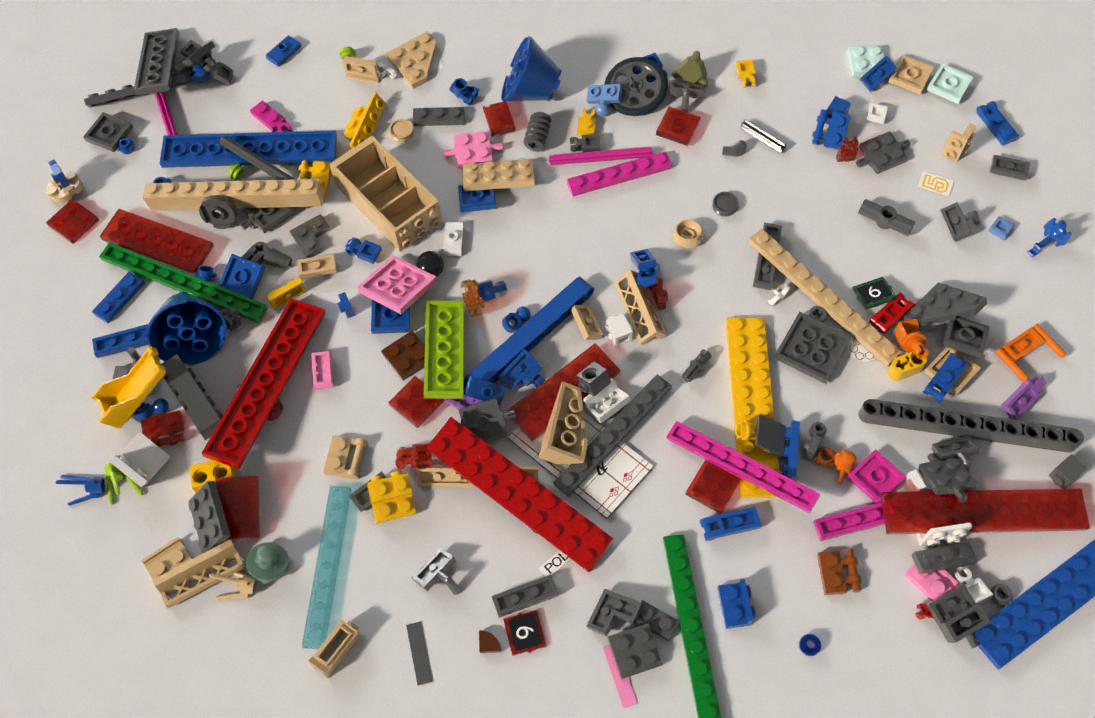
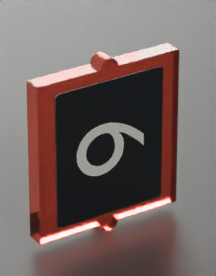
(524, 633)

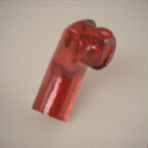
(277, 410)

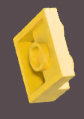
(391, 497)

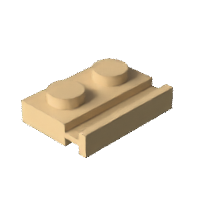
(361, 69)
(166, 558)

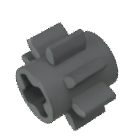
(232, 318)

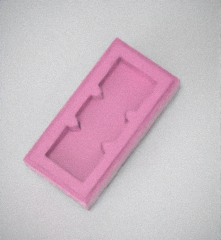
(322, 370)

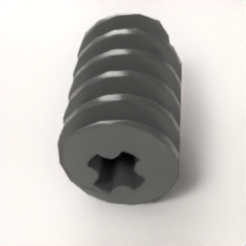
(537, 131)

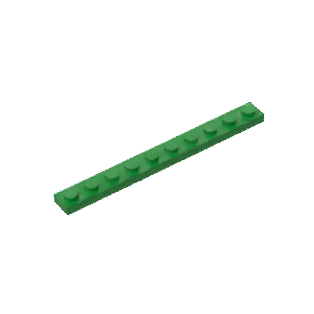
(183, 281)
(691, 627)

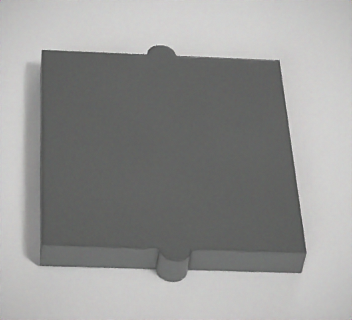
(770, 435)

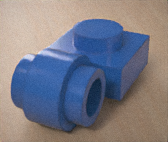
(367, 251)

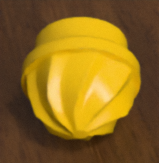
(745, 430)

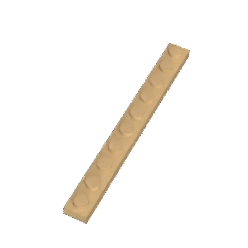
(824, 297)

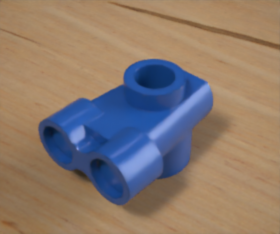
(464, 91)

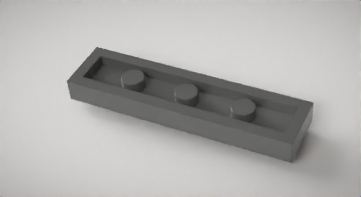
(764, 269)

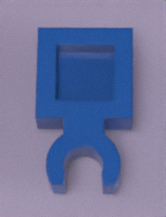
(58, 175)

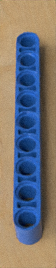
(533, 330)

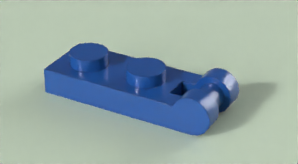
(997, 123)
(945, 377)
(731, 523)

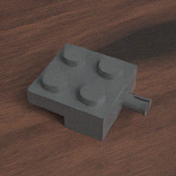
(958, 615)

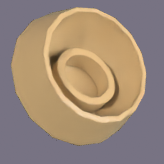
(688, 233)

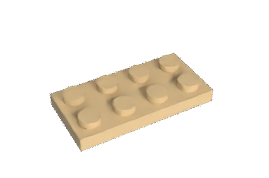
(498, 175)

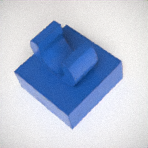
(533, 377)

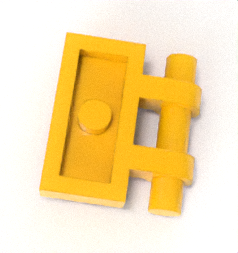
(320, 170)

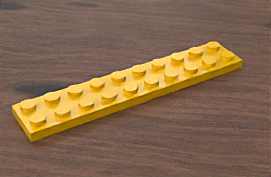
(750, 390)

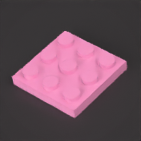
(397, 284)

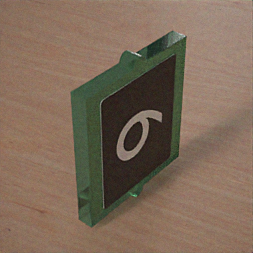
(874, 293)

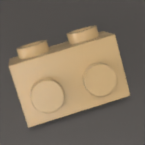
(958, 143)

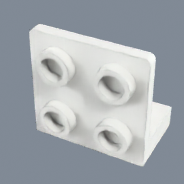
(140, 459)
(950, 534)

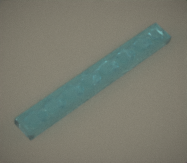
(326, 567)

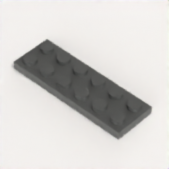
(156, 62)

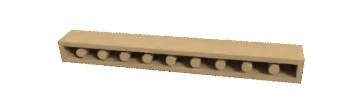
(242, 193)

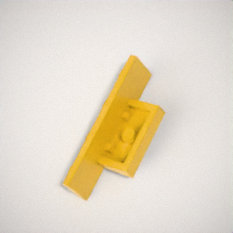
(364, 120)

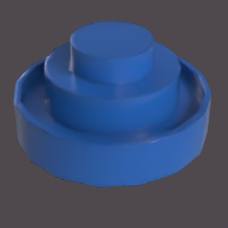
(199, 74)

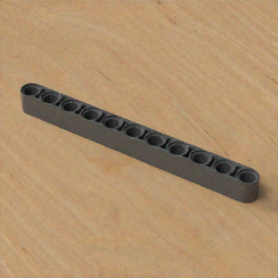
(978, 422)

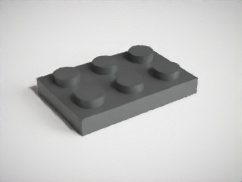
(209, 517)

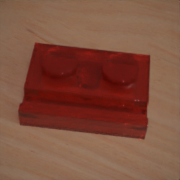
(499, 118)

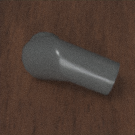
(736, 150)

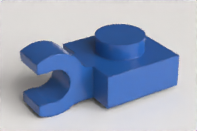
(487, 289)

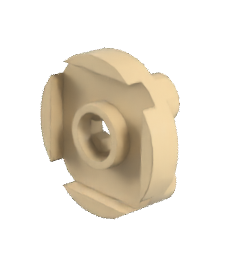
(61, 194)

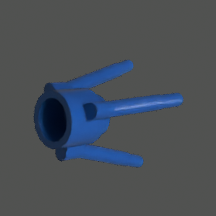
(93, 485)

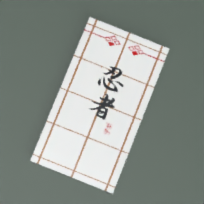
(608, 482)

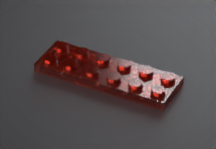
(157, 241)
(536, 408)

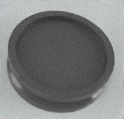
(725, 204)

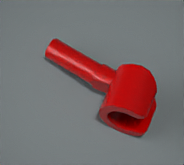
(927, 613)

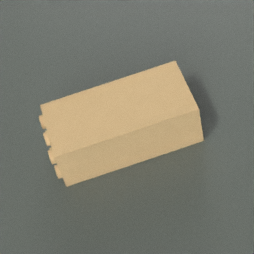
(386, 193)

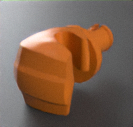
(910, 338)

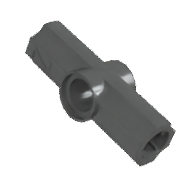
(886, 217)

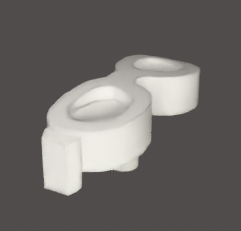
(384, 69)
(779, 296)

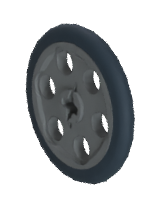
(645, 104)

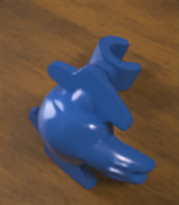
(1056, 232)

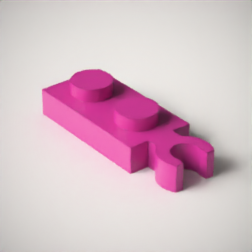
(270, 117)

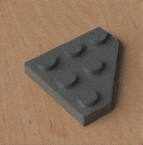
(945, 304)

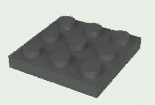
(812, 347)

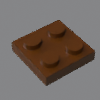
(406, 355)

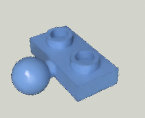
(602, 95)

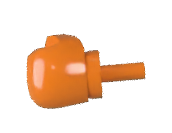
(844, 462)

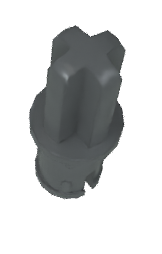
(696, 365)

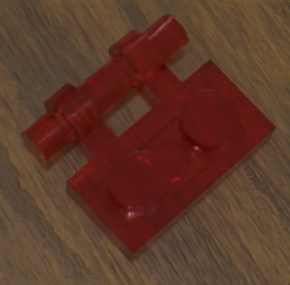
(163, 425)
(415, 455)

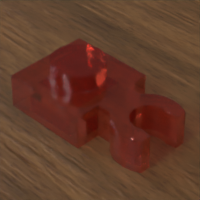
(848, 150)

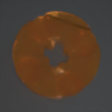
(471, 298)

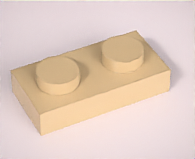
(317, 266)
(586, 322)

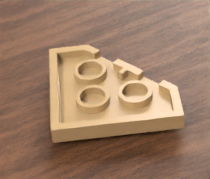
(414, 59)

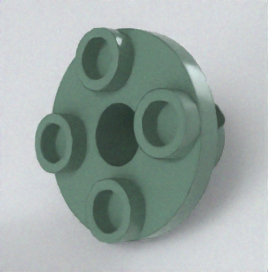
(267, 562)

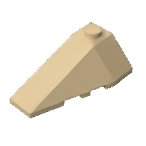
(565, 434)

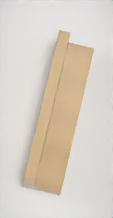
(642, 299)
(198, 569)

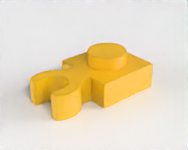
(746, 70)
(586, 123)

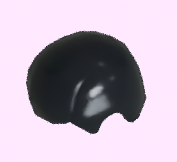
(431, 263)

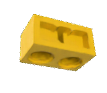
(209, 469)

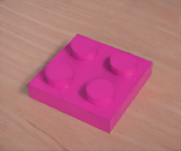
(876, 476)

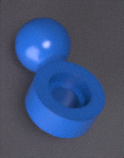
(515, 319)
(146, 410)

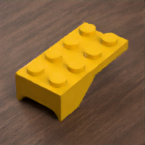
(125, 394)

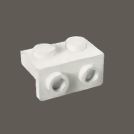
(606, 402)

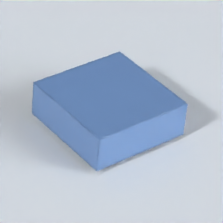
(1001, 228)

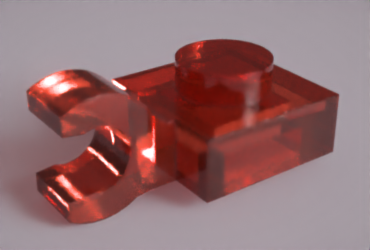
(659, 295)

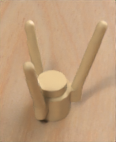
(245, 584)

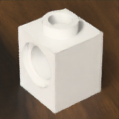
(618, 330)

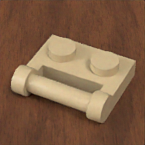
(339, 455)

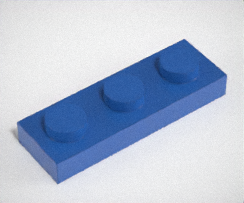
(118, 297)
(120, 341)
(791, 450)

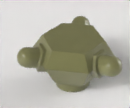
(692, 70)

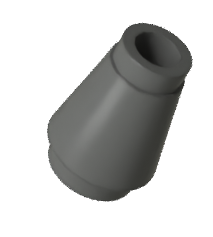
(277, 258)

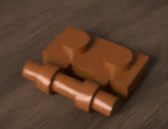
(832, 572)

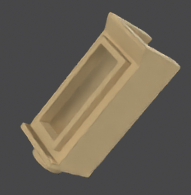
(329, 667)

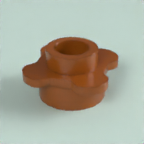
(829, 453)

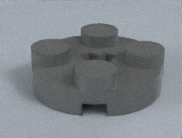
(219, 203)

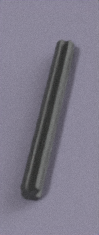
(254, 159)

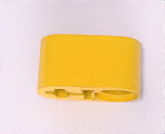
(896, 370)

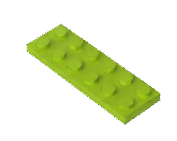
(444, 349)

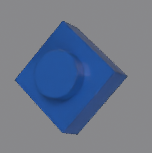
(345, 306)

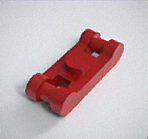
(892, 313)

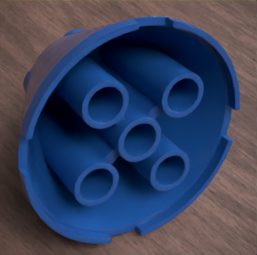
(532, 74)
(187, 329)

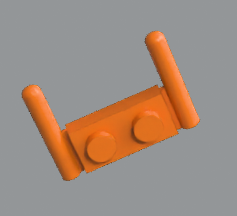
(1025, 344)

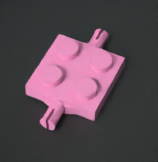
(473, 148)

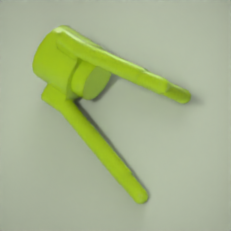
(114, 475)

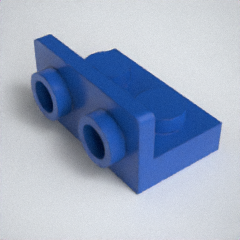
(736, 604)

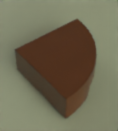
(488, 643)

